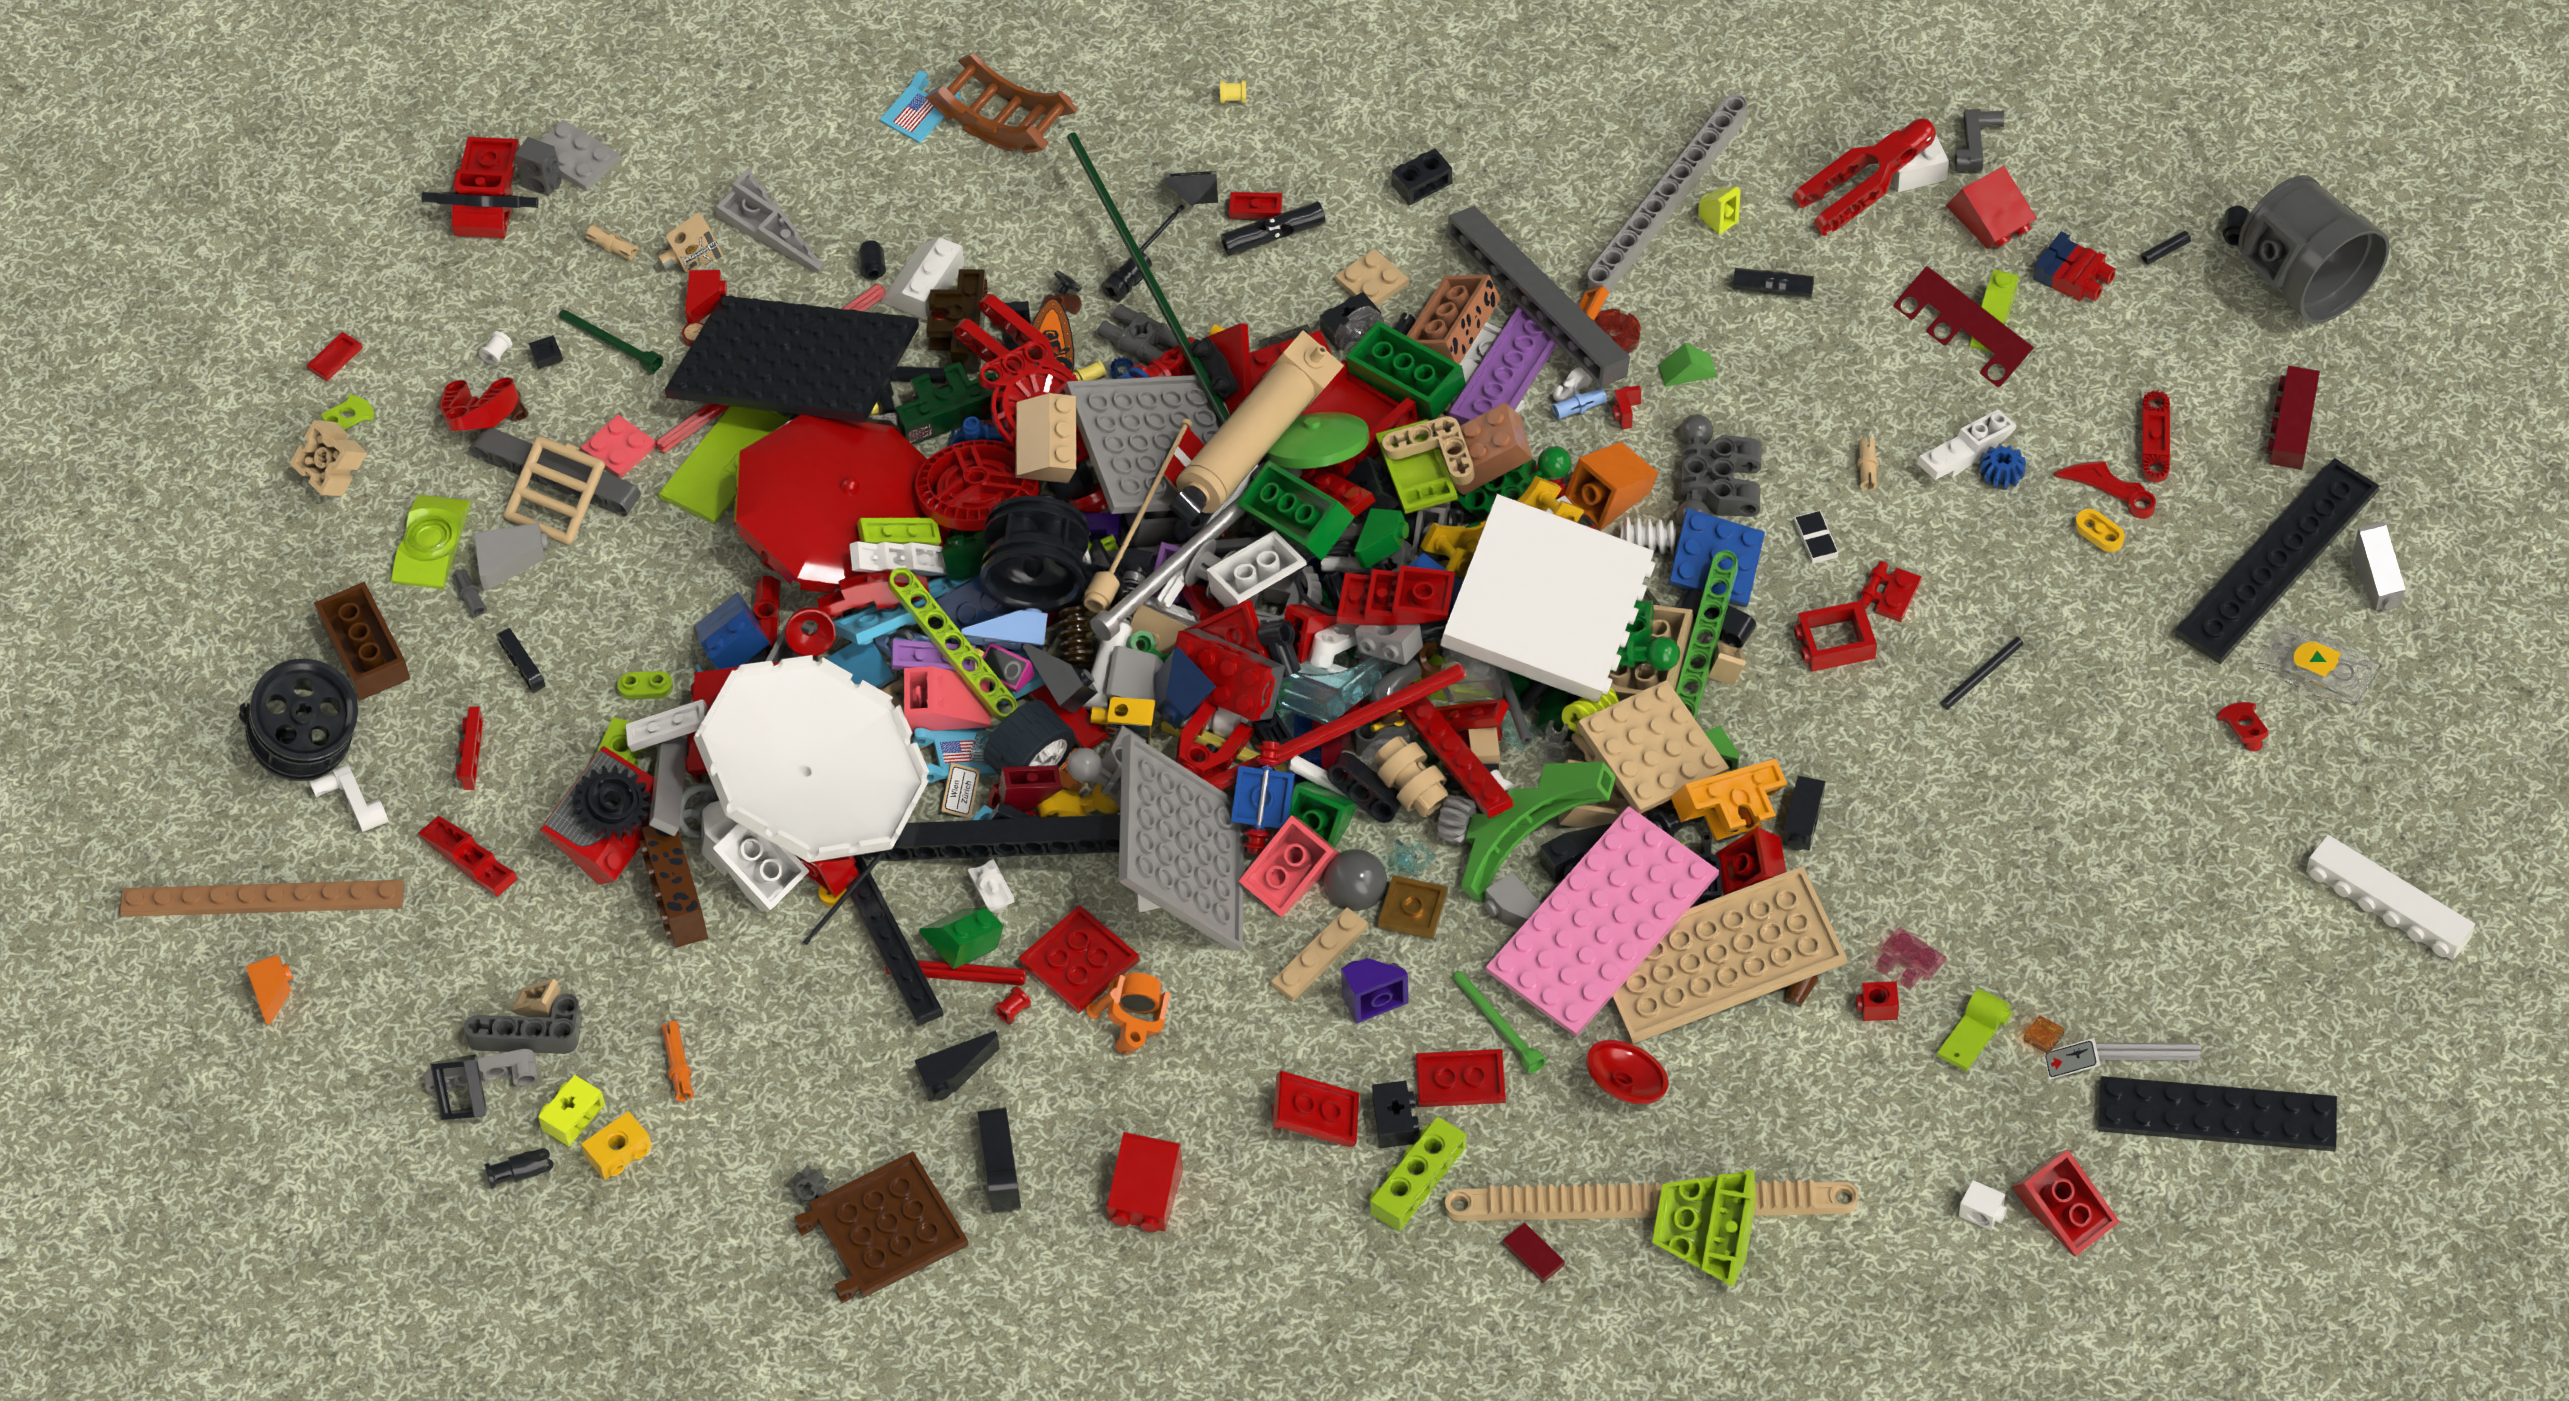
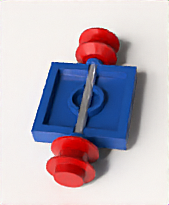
(1262, 797)

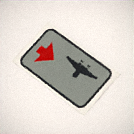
(2072, 1058)

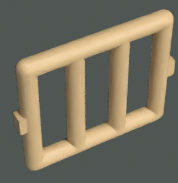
(531, 466)

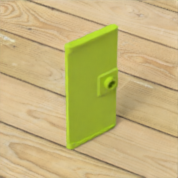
(708, 476)

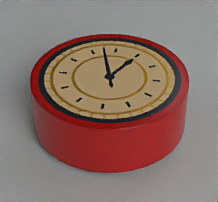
(691, 331)

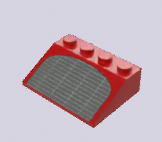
(596, 856)

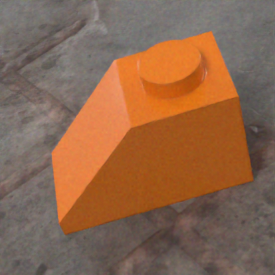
(270, 985)

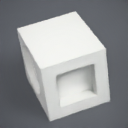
(1983, 1206)

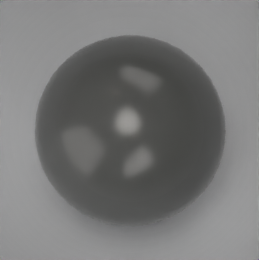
(1355, 880)

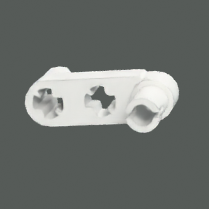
(1331, 642)
(367, 815)

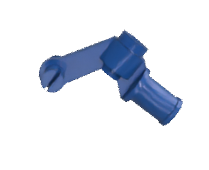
(974, 430)

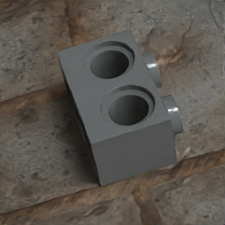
(538, 166)

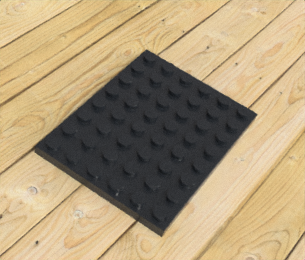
(792, 358)

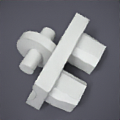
(991, 886)

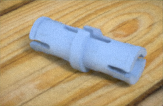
(1579, 403)

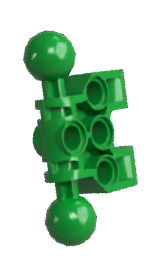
(1552, 464)
(1660, 653)

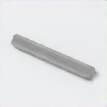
(2148, 1051)

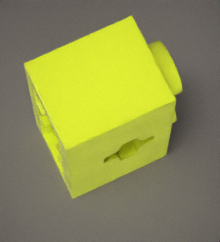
(571, 1110)

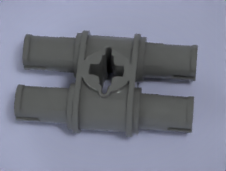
(1140, 335)

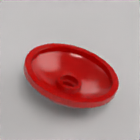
(1626, 1072)

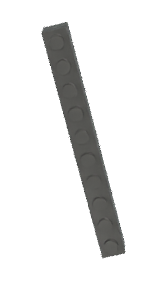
(1538, 296)

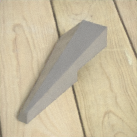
(756, 215)

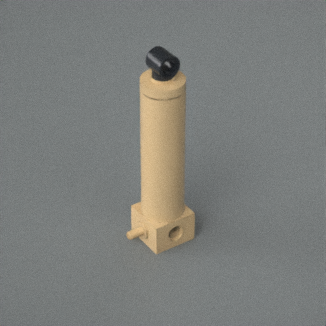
(1254, 427)

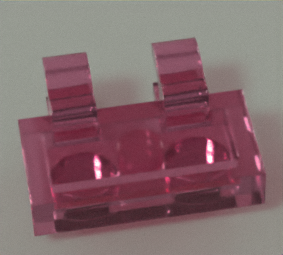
(1914, 954)

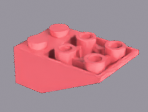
(942, 700)

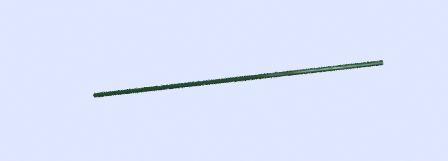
(1161, 300)

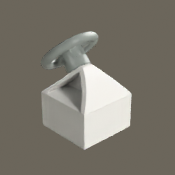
(712, 819)

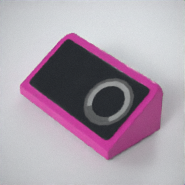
(1009, 667)

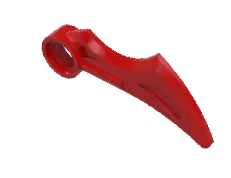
(2099, 476)

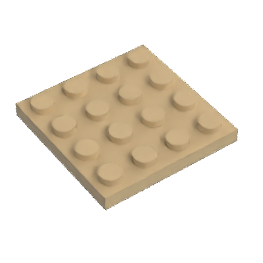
(1651, 746)

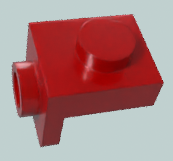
(1623, 400)

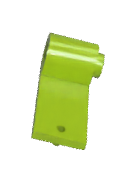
(1974, 1031)

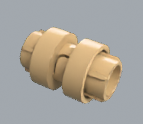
(1404, 767)

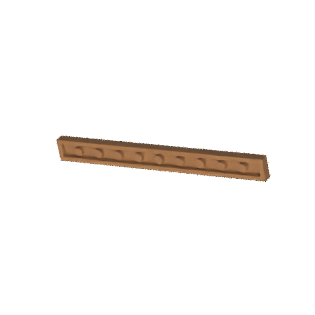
(262, 898)

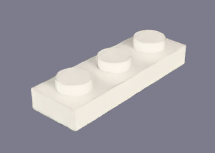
(666, 725)

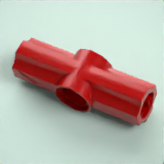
(768, 608)

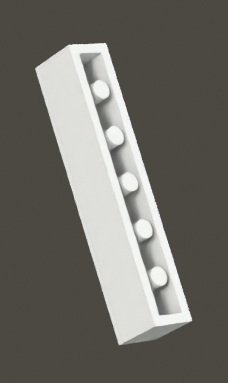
(2390, 898)

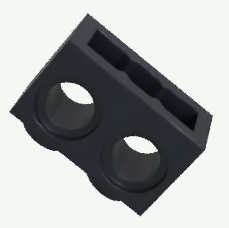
(1422, 176)

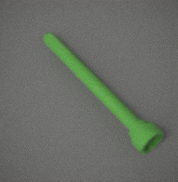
(1531, 1058)

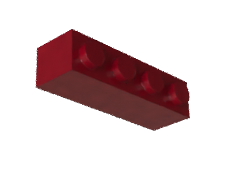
(2294, 417)

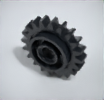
(608, 819)

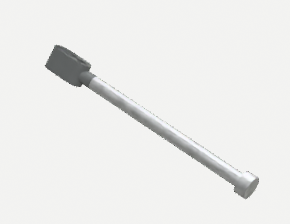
(1107, 623)

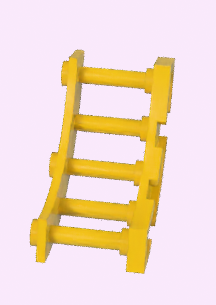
(1461, 542)

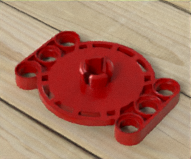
(1029, 381)

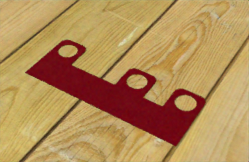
(1965, 314)

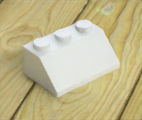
(930, 267)
(1253, 569)

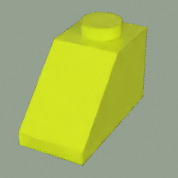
(1720, 208)

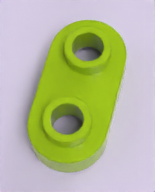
(645, 685)

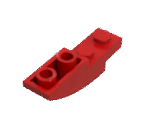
(862, 589)

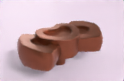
(1070, 303)

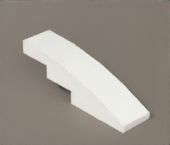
(886, 556)

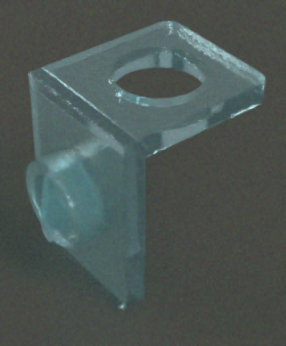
(1407, 858)

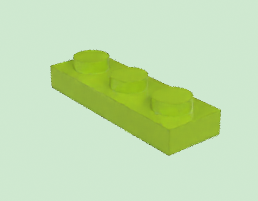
(899, 530)

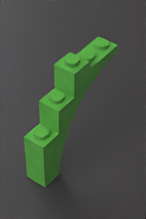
(1558, 790)

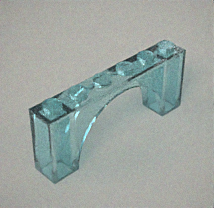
(1332, 694)

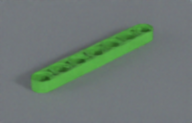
(1711, 626)

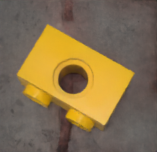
(621, 1132)

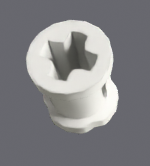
(495, 348)

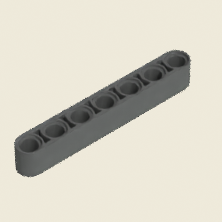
(511, 452)

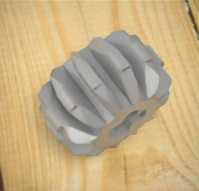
(1455, 818)

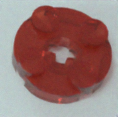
(1619, 322)

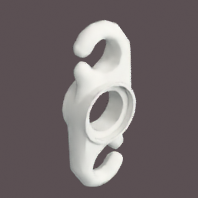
(1575, 381)

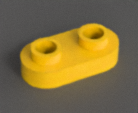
(2101, 530)

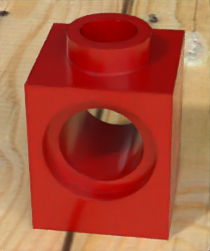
(1881, 991)

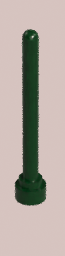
(648, 360)

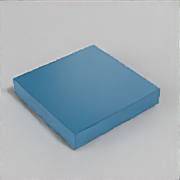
(864, 663)

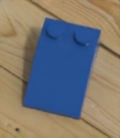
(731, 633)

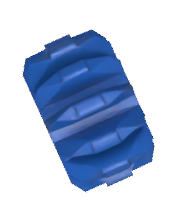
(2002, 466)

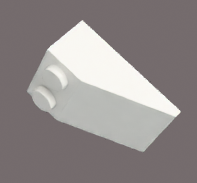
(759, 866)

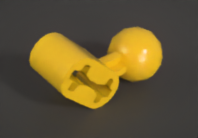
(1070, 803)

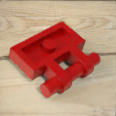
(1897, 595)

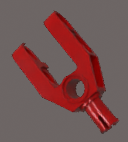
(1198, 757)

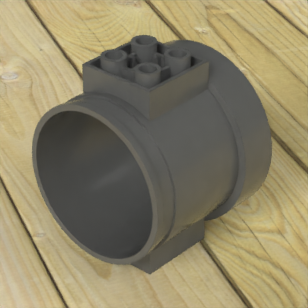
(2313, 248)

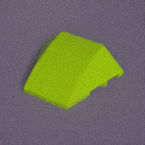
(1708, 1222)

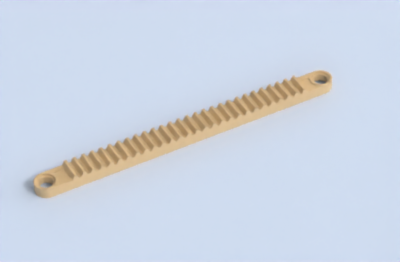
(1633, 1201)

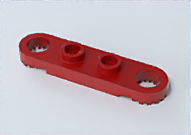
(2156, 436)

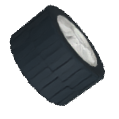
(1029, 738)

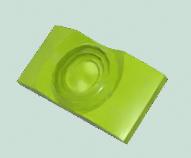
(1419, 478)
(430, 541)

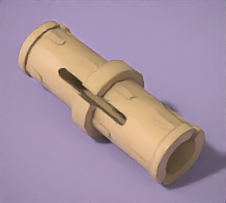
(612, 242)
(1868, 464)

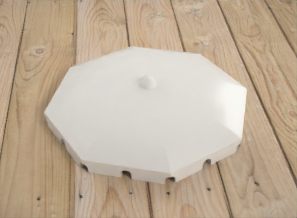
(812, 758)

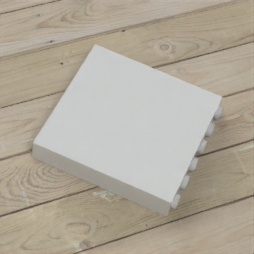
(1548, 599)

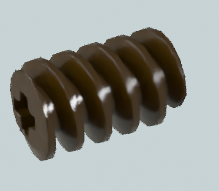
(1074, 635)

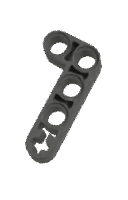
(480, 1029)

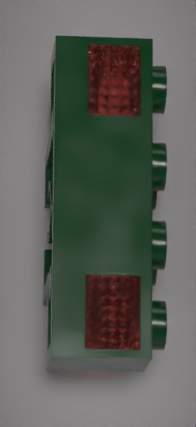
(945, 406)

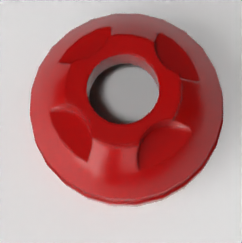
(1092, 502)
(813, 643)

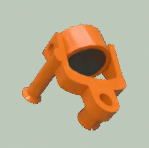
(1135, 994)

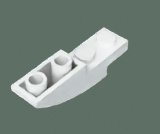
(1968, 446)

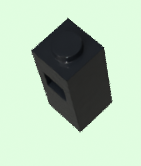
(1803, 813)

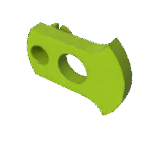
(356, 405)

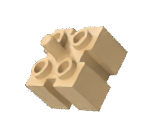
(328, 458)

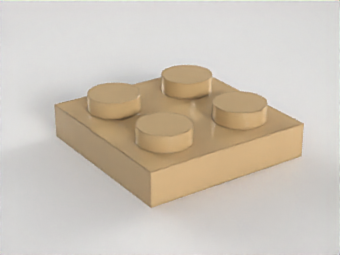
(1373, 276)

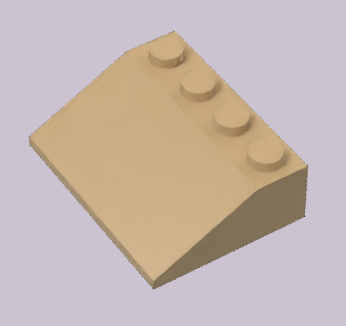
(1668, 622)

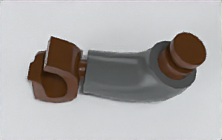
(1404, 676)

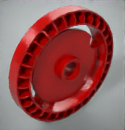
(970, 483)

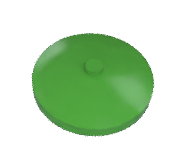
(1320, 440)

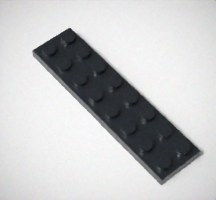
(2218, 1113)

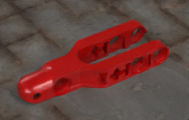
(1890, 153)
(1003, 316)

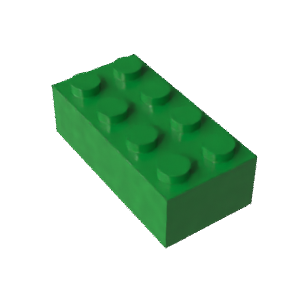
(1406, 369)
(1295, 510)

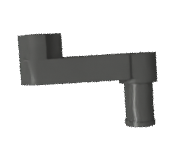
(1972, 156)

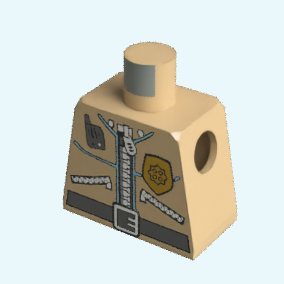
(691, 245)

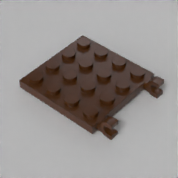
(885, 1226)

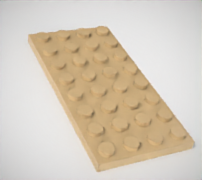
(1730, 955)

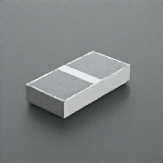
(1816, 537)

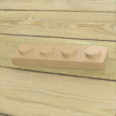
(1319, 954)

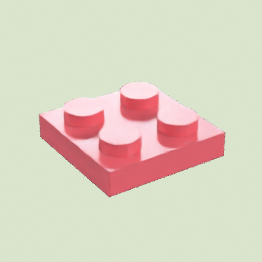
(619, 446)

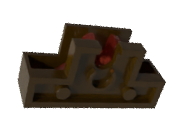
(950, 308)

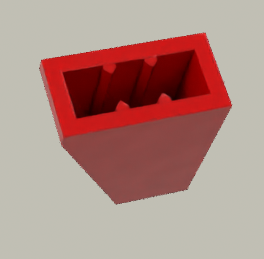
(1306, 624)

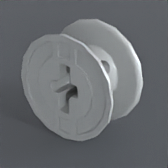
(1201, 562)

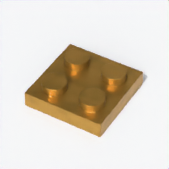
(1413, 907)

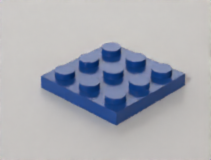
(1701, 540)

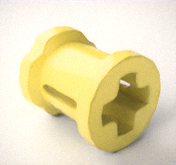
(1232, 91)

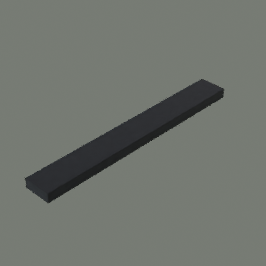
(894, 948)

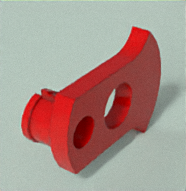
(2250, 734)

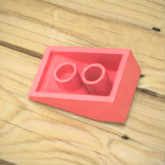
(1288, 866)

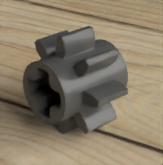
(811, 1176)

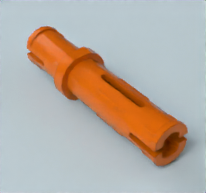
(679, 1070)

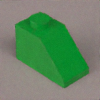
(1380, 536)

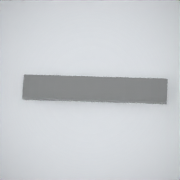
(668, 785)

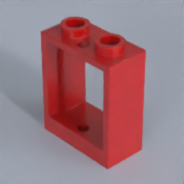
(1841, 655)

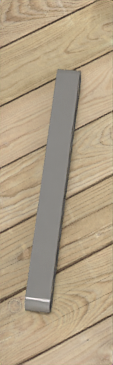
(1668, 194)

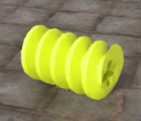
(1583, 707)

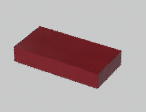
(1533, 1252)

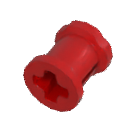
(1012, 1005)

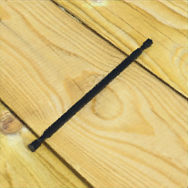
(1161, 228)
(806, 941)

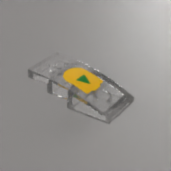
(2316, 663)

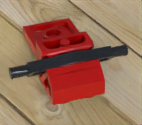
(483, 189)

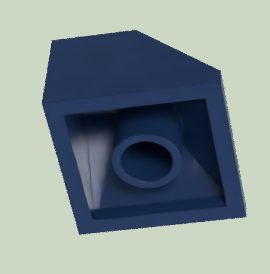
(1180, 688)

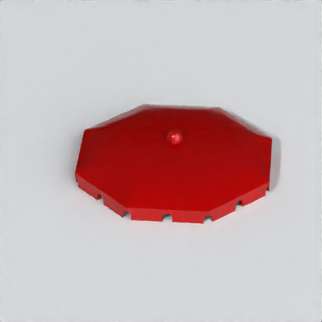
(813, 484)

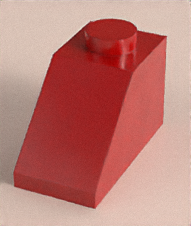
(703, 293)

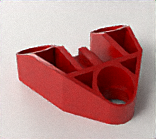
(468, 412)

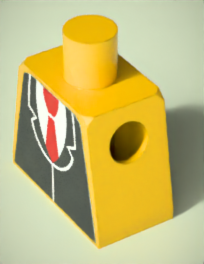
(1130, 712)

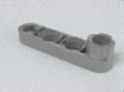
(516, 1064)

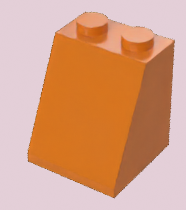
(1610, 483)

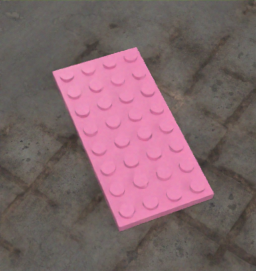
(1602, 921)

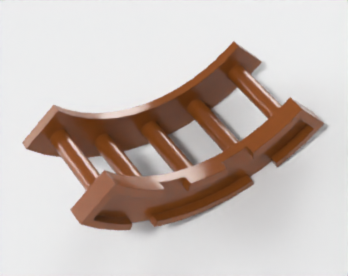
(994, 131)

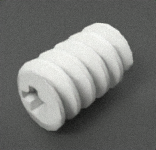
(1649, 534)

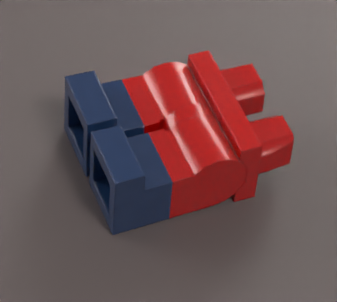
(2073, 269)

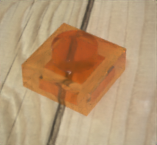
(2044, 1034)

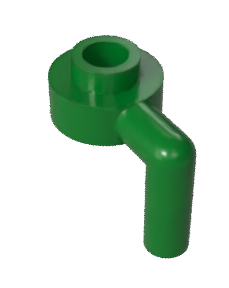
(1147, 642)

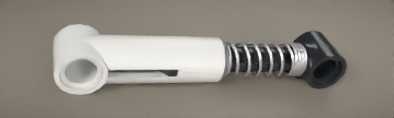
(1136, 567)

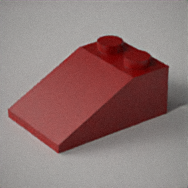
(2066, 1202)

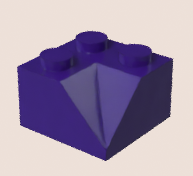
(1373, 988)

